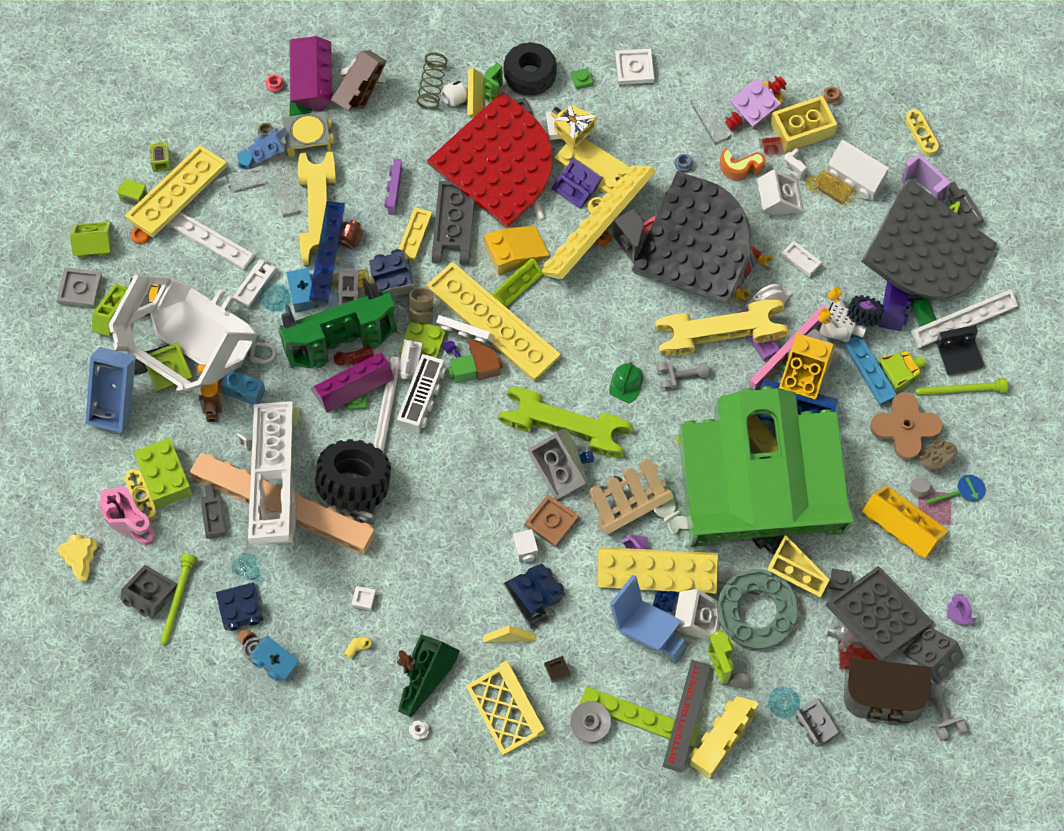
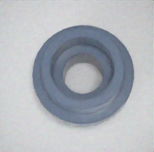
(683, 158)

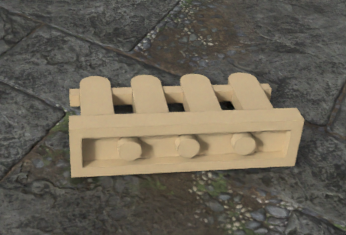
(643, 503)

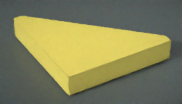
(509, 634)

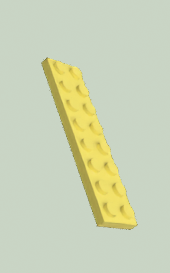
(598, 221)
(485, 312)

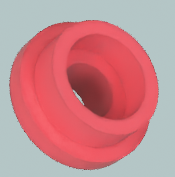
(272, 79)

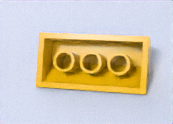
(902, 520)

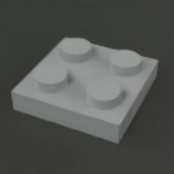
(79, 287)

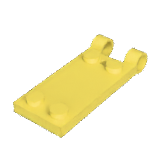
(595, 159)

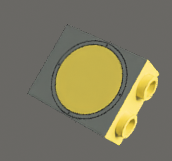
(307, 131)

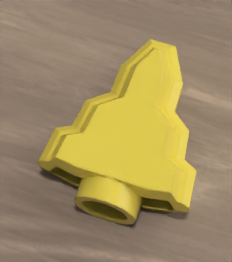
(79, 554)

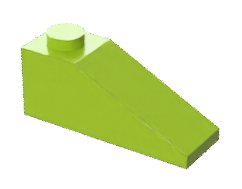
(106, 309)

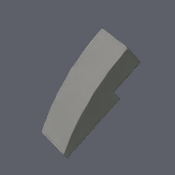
(347, 285)

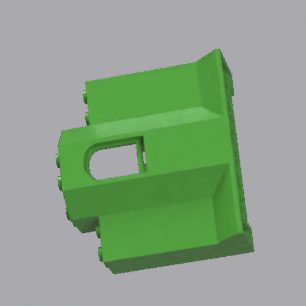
(749, 497)

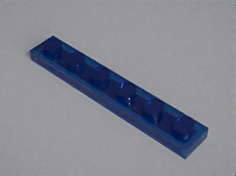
(327, 252)

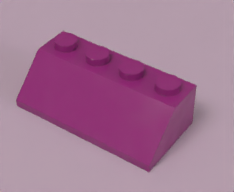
(310, 72)
(353, 382)

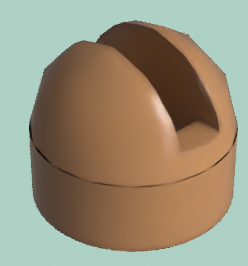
(245, 635)

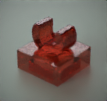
(770, 142)

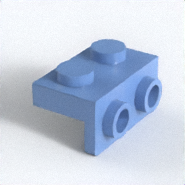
(267, 146)

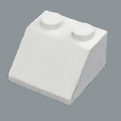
(779, 193)
(697, 614)

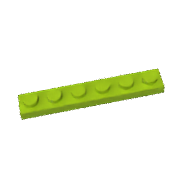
(635, 714)

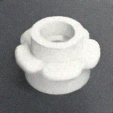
(419, 735)

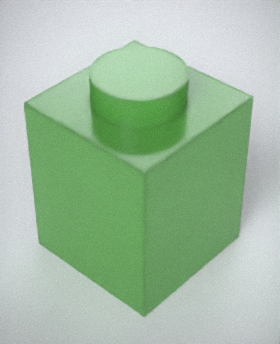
(462, 369)

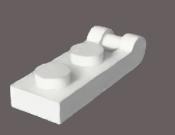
(254, 283)

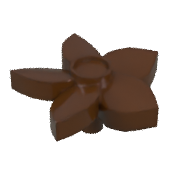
(405, 661)

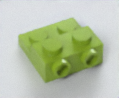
(720, 652)

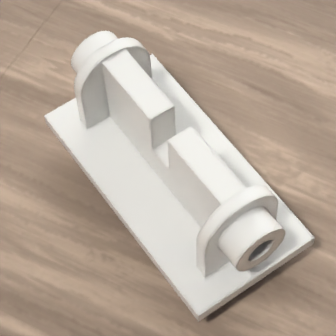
(409, 359)

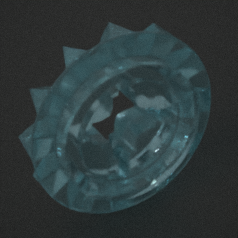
(280, 302)
(777, 707)

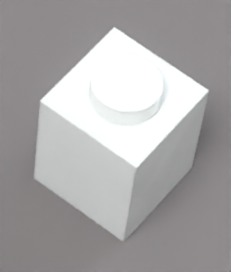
(525, 546)

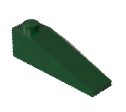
(432, 664)

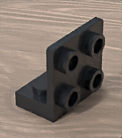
(959, 350)

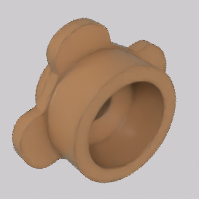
(832, 91)

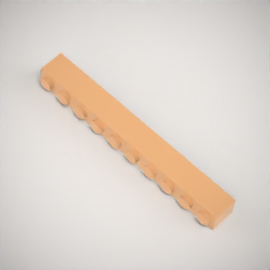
(309, 514)

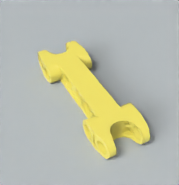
(317, 178)
(692, 332)

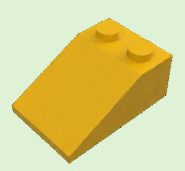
(514, 247)

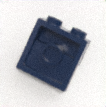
(391, 270)
(537, 588)
(239, 606)

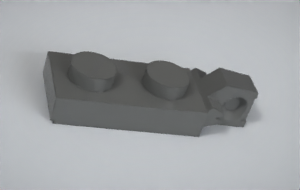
(967, 207)
(212, 514)

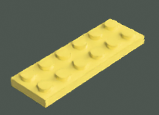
(176, 191)
(658, 569)

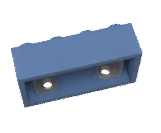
(108, 405)

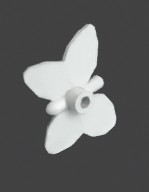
(674, 521)

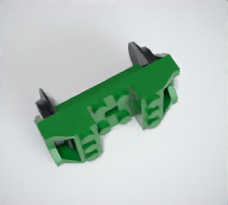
(338, 325)

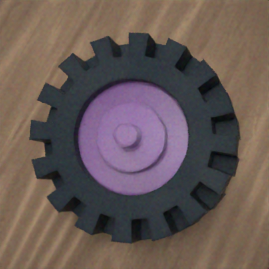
(865, 310)

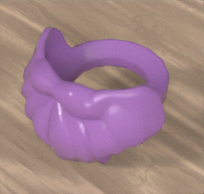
(636, 542)
(957, 612)

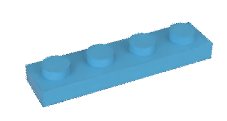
(870, 370)

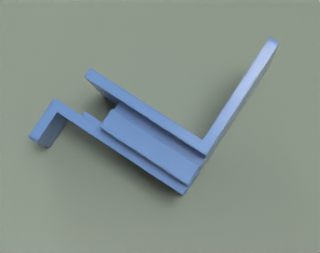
(645, 622)

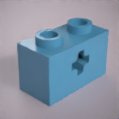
(297, 281)
(243, 387)
(283, 659)

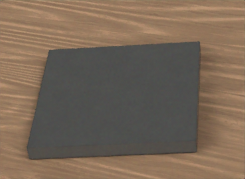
(879, 614)

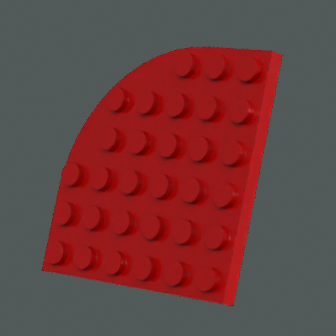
(498, 159)

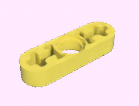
(922, 125)
(140, 480)

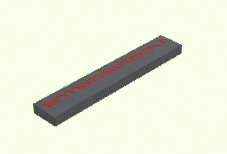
(686, 716)

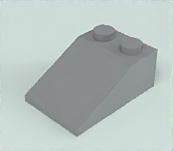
(559, 463)

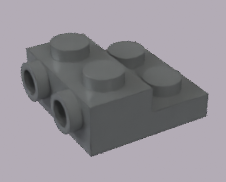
(147, 591)

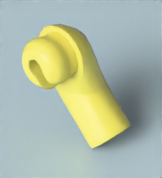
(357, 644)

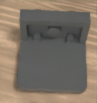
(935, 651)

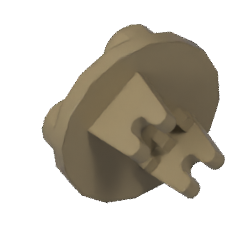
(938, 455)

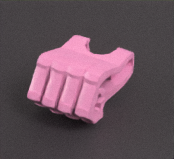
(135, 521)

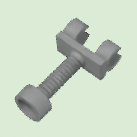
(664, 368)
(936, 693)

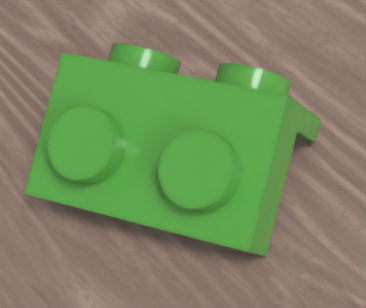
(493, 82)

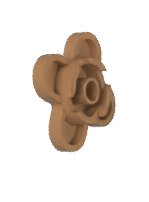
(906, 438)

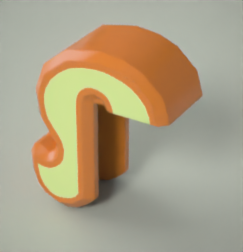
(740, 169)

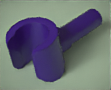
(451, 347)

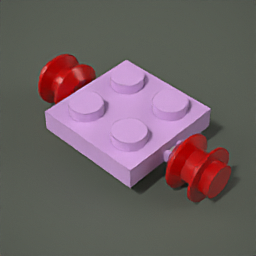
(755, 102)

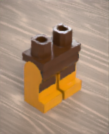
(210, 398)

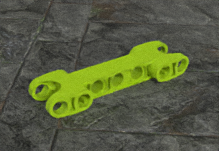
(535, 413)

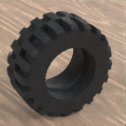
(351, 492)

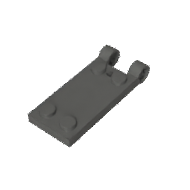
(452, 222)

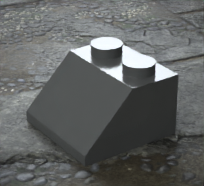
(628, 233)

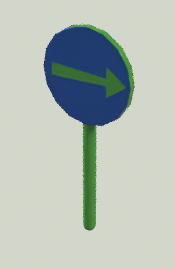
(969, 487)

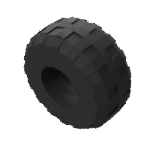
(530, 82)

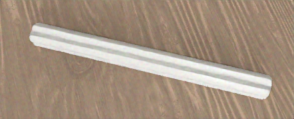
(386, 406)

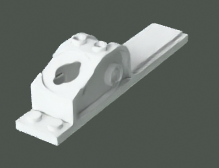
(272, 461)

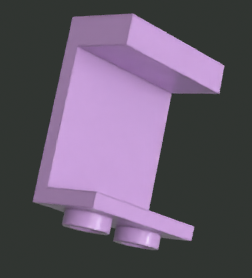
(927, 175)

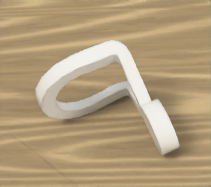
(256, 360)

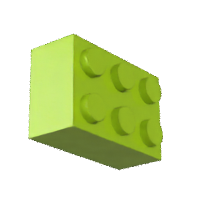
(162, 473)

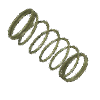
(428, 94)

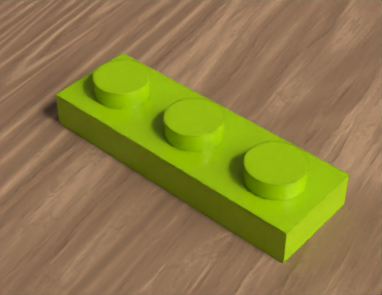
(517, 282)

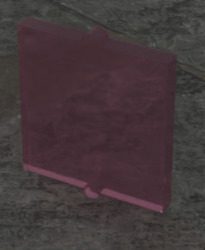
(938, 510)

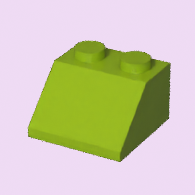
(91, 239)

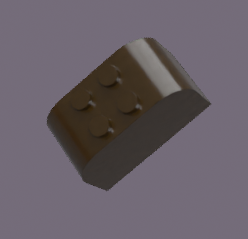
(886, 690)

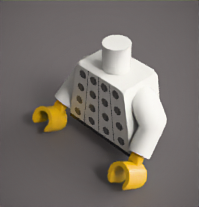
(836, 322)

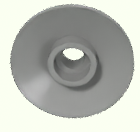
(588, 711)

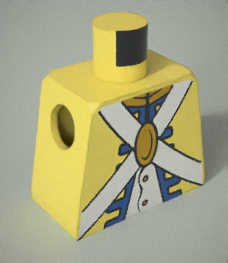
(573, 124)

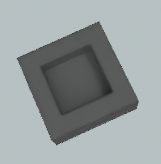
(840, 579)

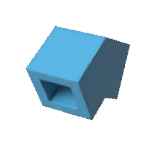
(245, 159)

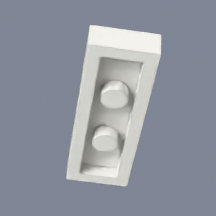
(465, 330)

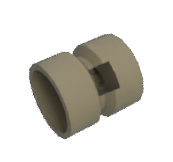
(421, 305)

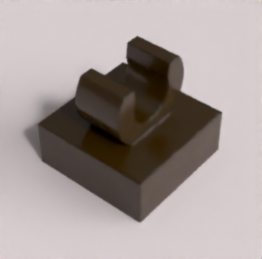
(557, 669)

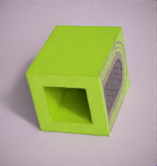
(160, 156)
(131, 192)

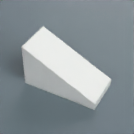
(245, 440)

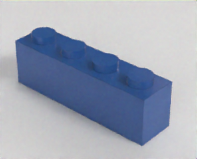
(804, 403)

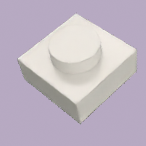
(363, 598)

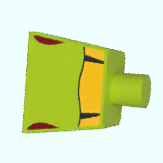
(901, 369)

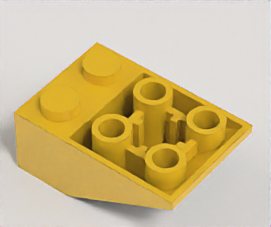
(807, 365)

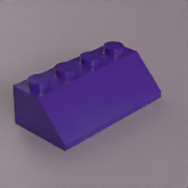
(894, 310)

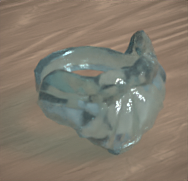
(239, 568)

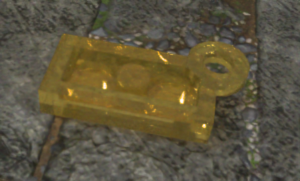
(830, 186)

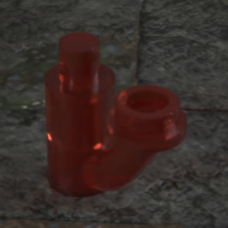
(353, 357)

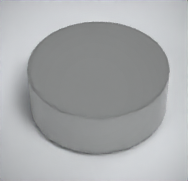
(920, 487)
(740, 680)

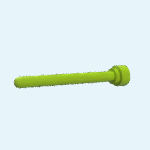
(999, 385)
(188, 562)

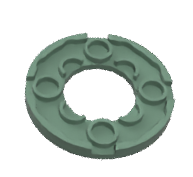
(772, 585)

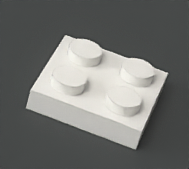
(634, 66)

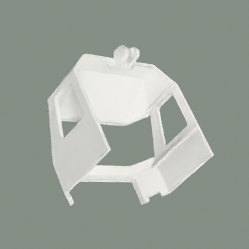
(184, 316)

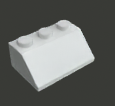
(858, 170)

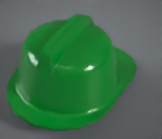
(626, 382)

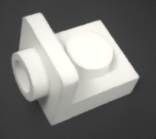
(793, 165)

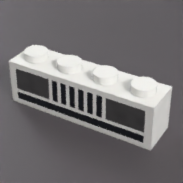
(420, 394)

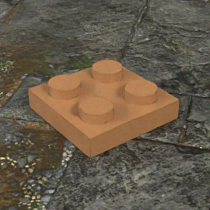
(551, 520)

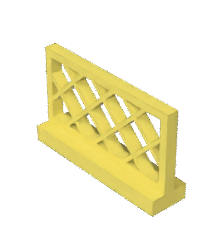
(518, 696)

